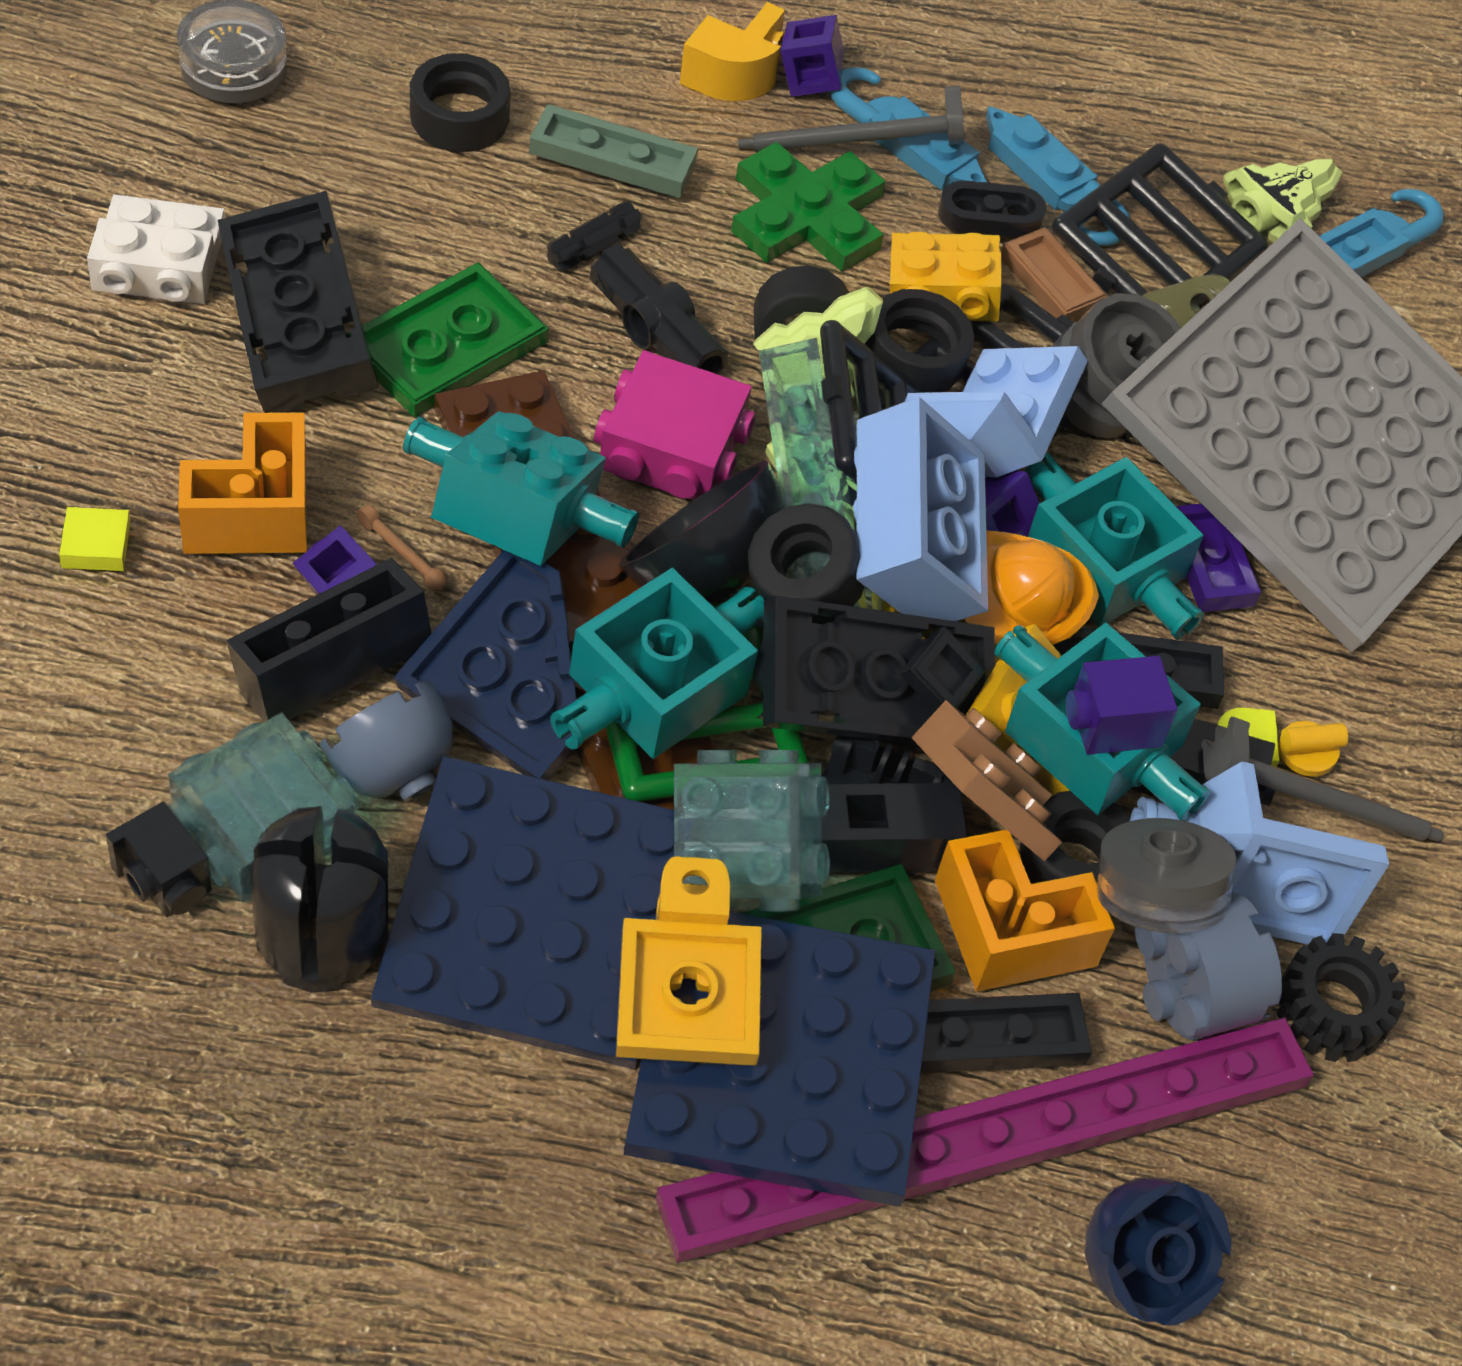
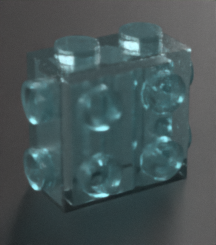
(246, 787)
(757, 822)

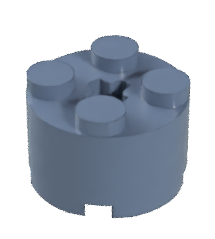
(1213, 975)

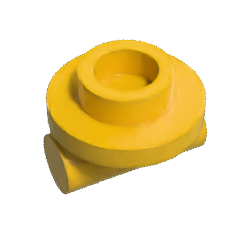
(1312, 747)

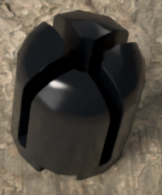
(346, 899)

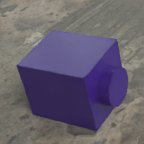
(1121, 705)

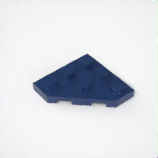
(504, 664)

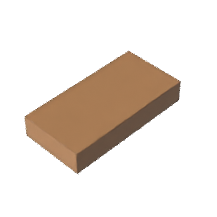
(1051, 274)

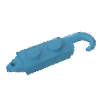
(926, 154)
(1044, 164)
(1382, 236)

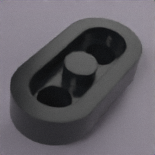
(991, 209)

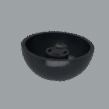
(709, 535)

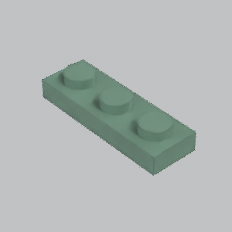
(613, 150)

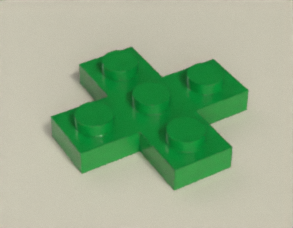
(808, 206)

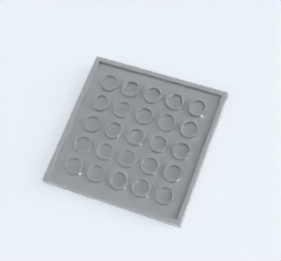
(1310, 431)

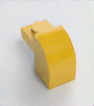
(734, 61)

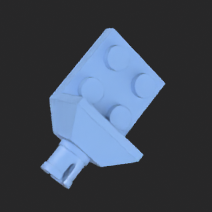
(1012, 403)
(1293, 875)

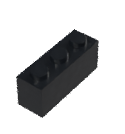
(330, 642)

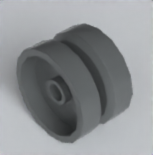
(1116, 341)

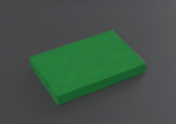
(450, 337)

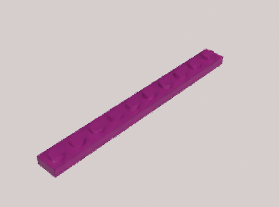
(1007, 1133)

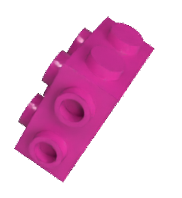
(674, 426)

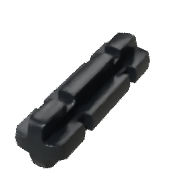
(593, 236)

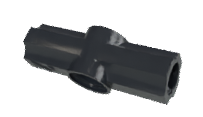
(656, 312)

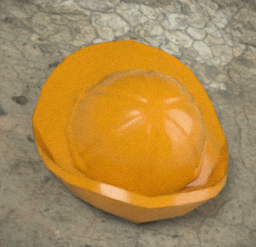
(1035, 585)

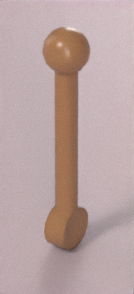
(434, 578)

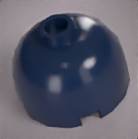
(1157, 1249)

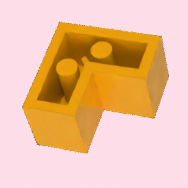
(249, 501)
(1015, 927)

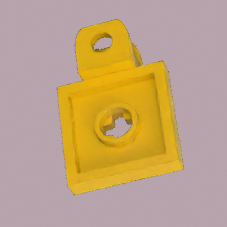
(697, 944)

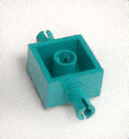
(518, 486)
(1124, 536)
(660, 664)
(1043, 730)

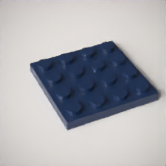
(523, 909)
(831, 1076)

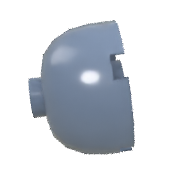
(393, 745)

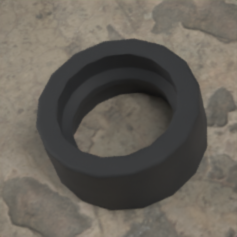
(465, 75)
(936, 317)

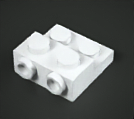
(155, 249)

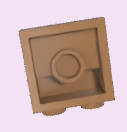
(988, 775)

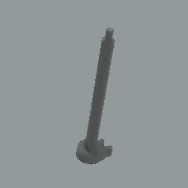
(950, 123)
(1232, 747)

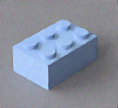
(921, 513)

